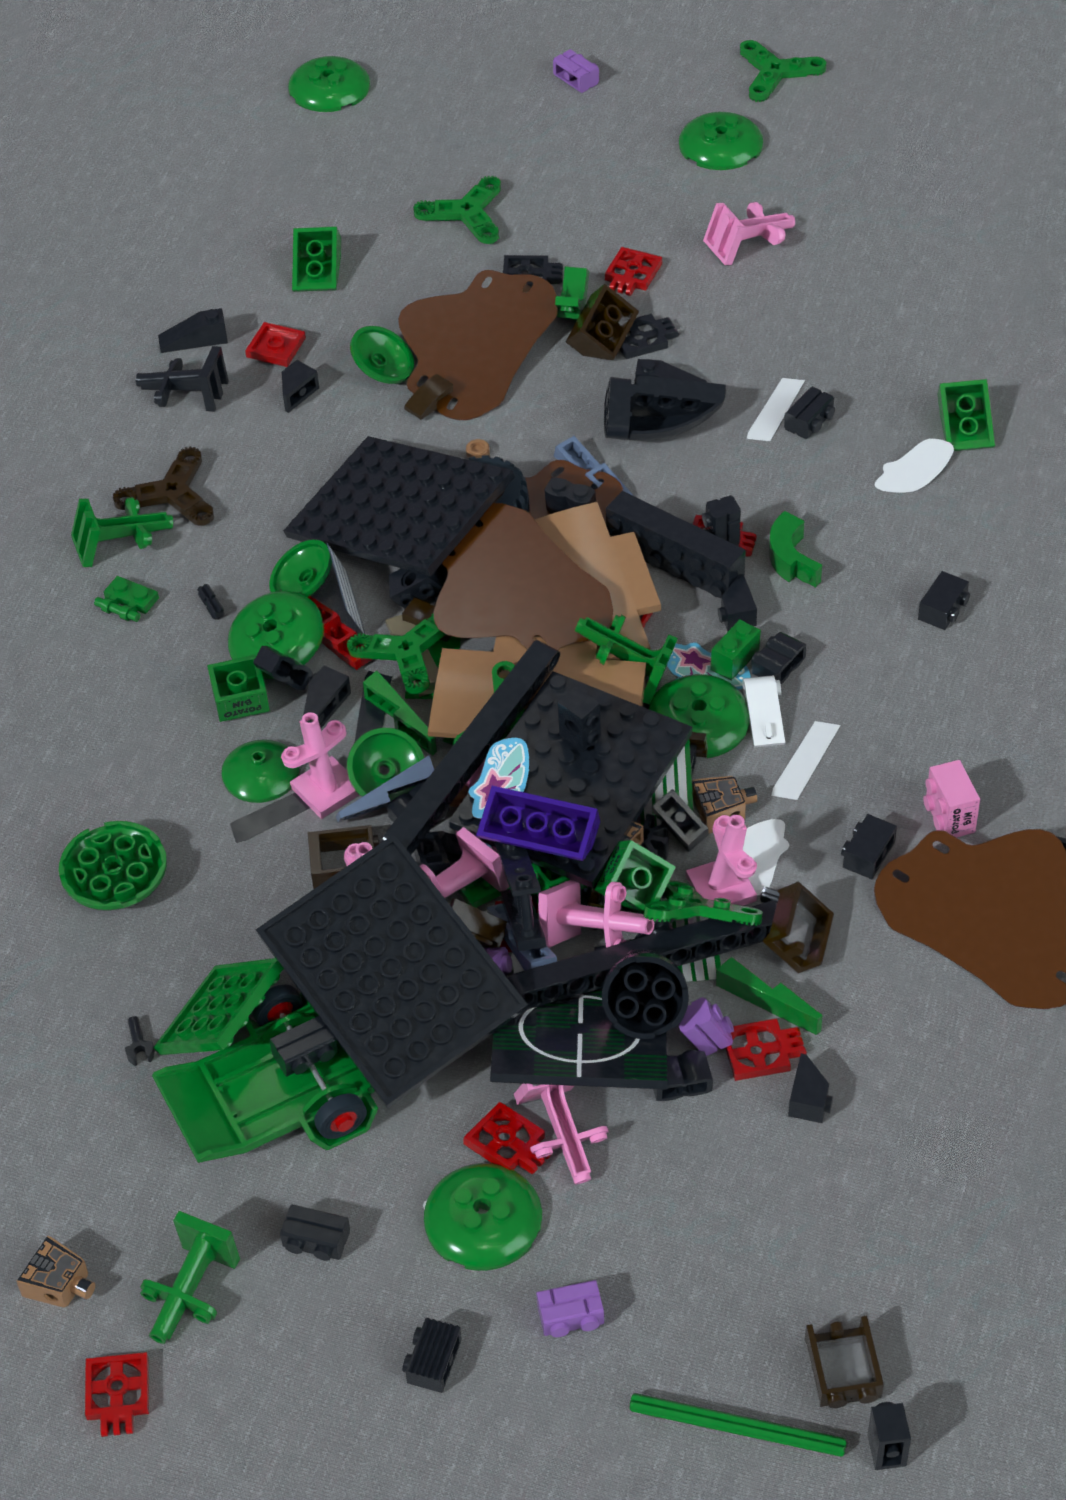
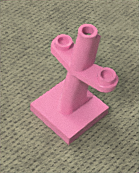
(727, 231)
(326, 783)
(476, 862)
(731, 871)
(563, 914)
(564, 1128)

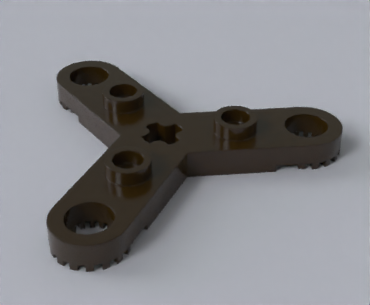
(178, 479)

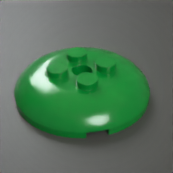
(329, 83)
(720, 140)
(277, 620)
(708, 706)
(113, 865)
(488, 1238)

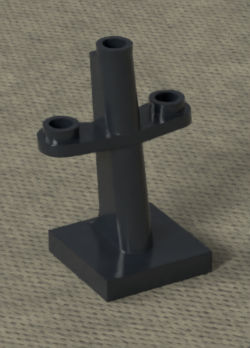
(205, 379)

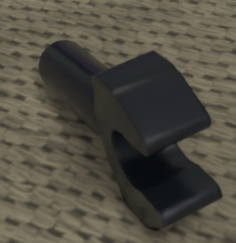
(138, 1044)

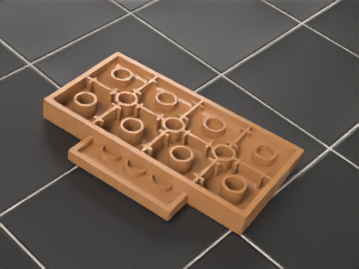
(610, 560)
(467, 684)

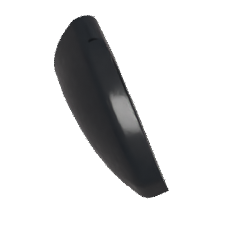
(658, 406)

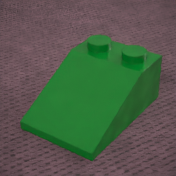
(316, 258)
(966, 414)

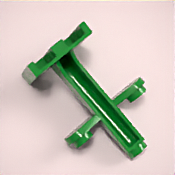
(90, 530)
(628, 650)
(205, 1244)

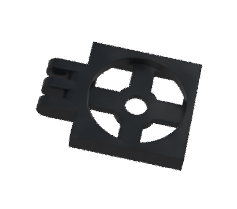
(549, 271)
(661, 328)

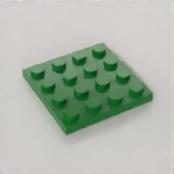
(219, 1007)

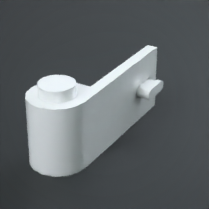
(764, 710)

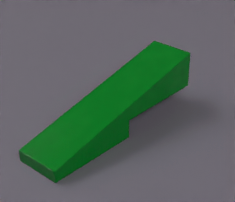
(383, 696)
(779, 1001)

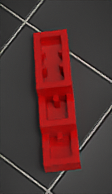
(336, 636)

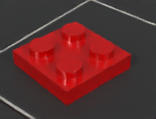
(275, 344)

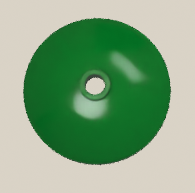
(381, 354)
(302, 568)
(377, 749)
(257, 772)

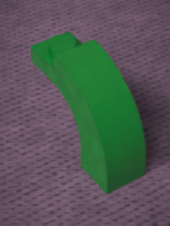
(573, 293)
(785, 559)

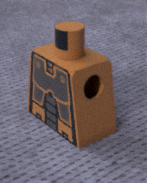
(720, 797)
(55, 1275)

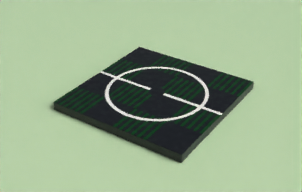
(576, 1046)

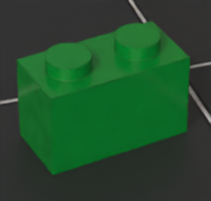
(735, 649)

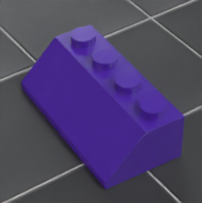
(539, 823)

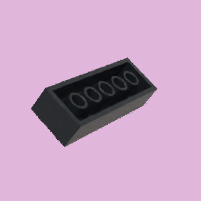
(677, 544)

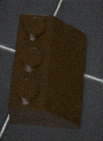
(602, 324)

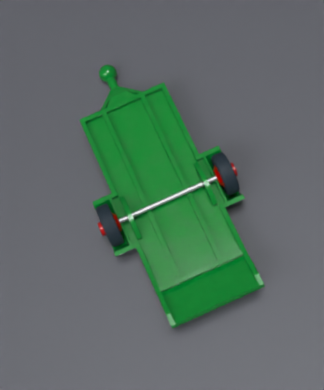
(245, 1099)

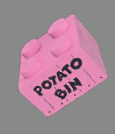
(952, 799)

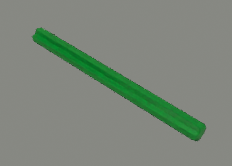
(738, 1424)

